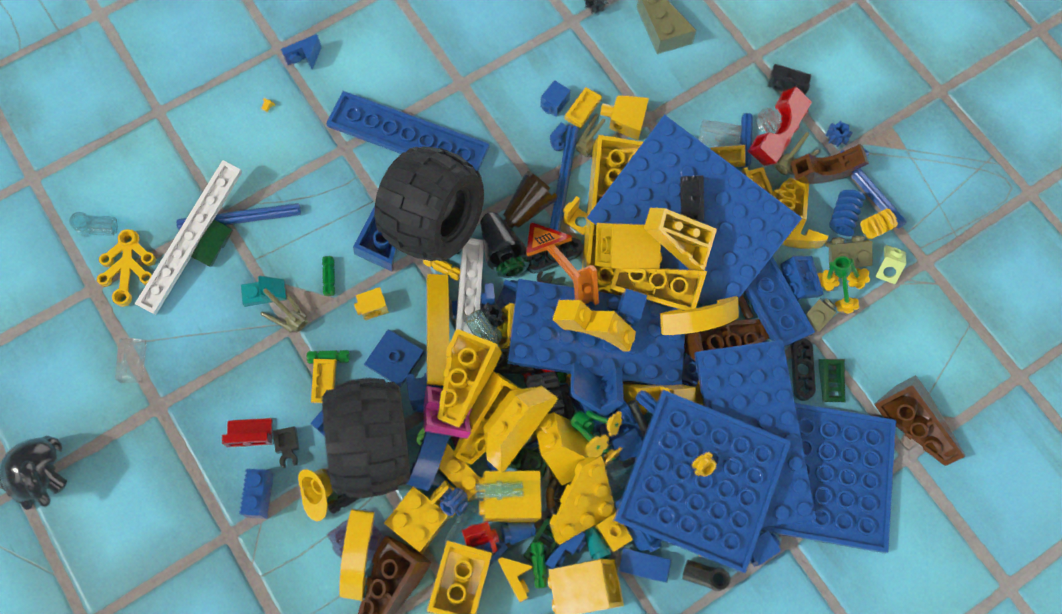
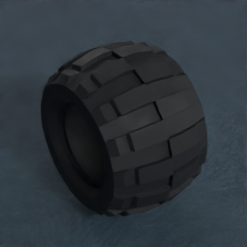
(429, 203)
(365, 437)

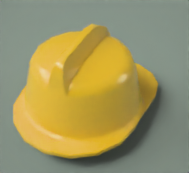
(315, 491)

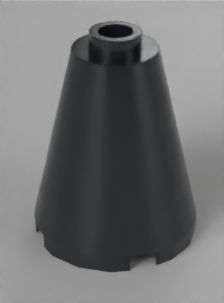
(499, 240)

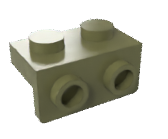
(856, 248)

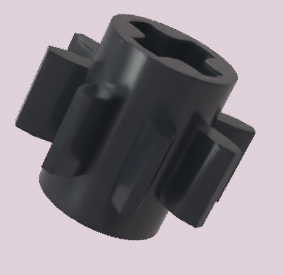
(595, 5)
(493, 314)

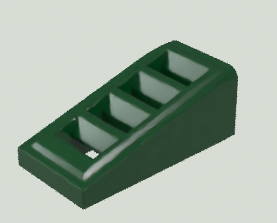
(840, 375)
(528, 554)

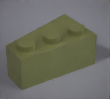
(665, 25)

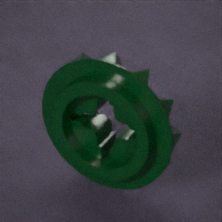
(512, 267)

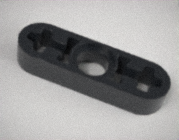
(570, 255)
(809, 384)

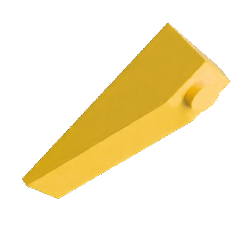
(466, 373)

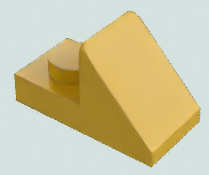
(513, 570)

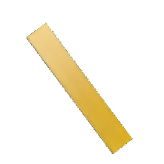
(437, 327)

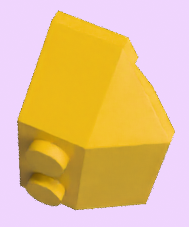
(515, 423)

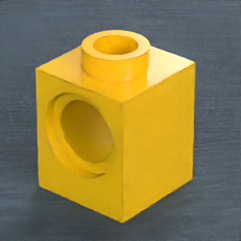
(371, 304)

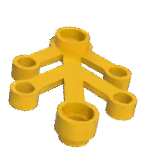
(125, 265)

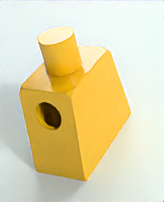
(626, 115)

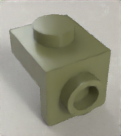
(821, 313)

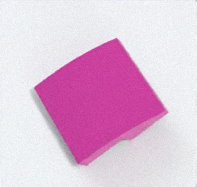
(431, 420)

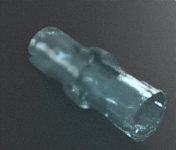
(498, 490)

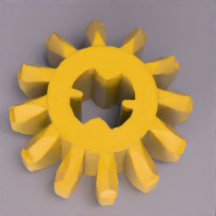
(878, 223)

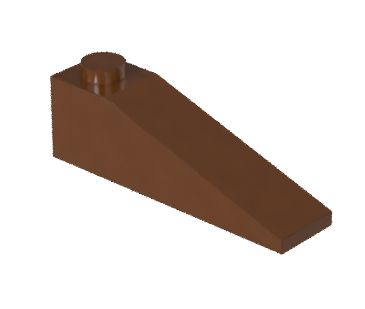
(729, 335)
(920, 420)
(393, 577)

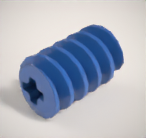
(846, 212)

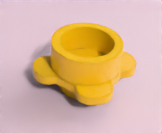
(704, 464)

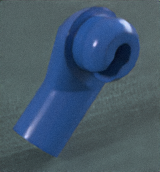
(556, 137)

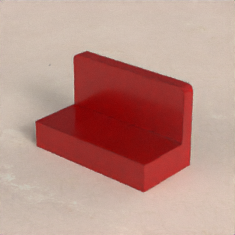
(248, 433)

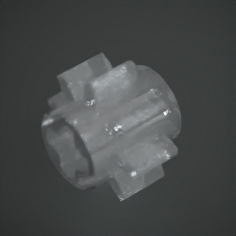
(769, 120)

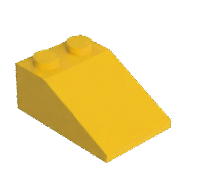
(459, 580)

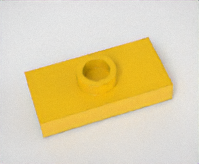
(583, 107)
(733, 154)
(323, 378)

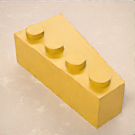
(665, 285)

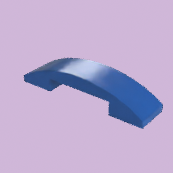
(428, 460)

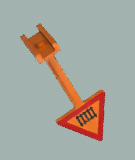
(584, 280)

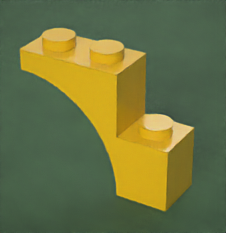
(606, 325)
(631, 390)

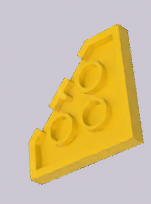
(584, 501)

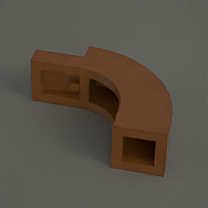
(818, 170)

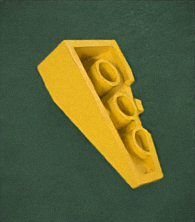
(794, 196)
(485, 405)

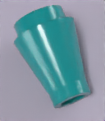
(597, 545)

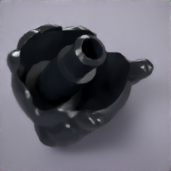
(29, 471)

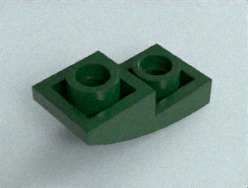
(211, 243)
(529, 461)

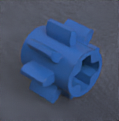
(838, 133)
(454, 501)

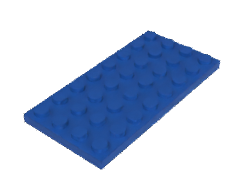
(544, 345)
(757, 389)

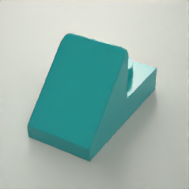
(253, 292)

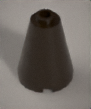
(528, 201)

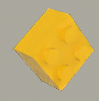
(417, 520)

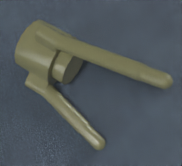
(586, 142)
(784, 165)
(295, 320)

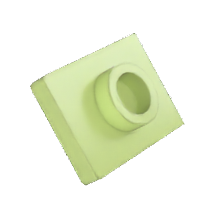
(892, 258)

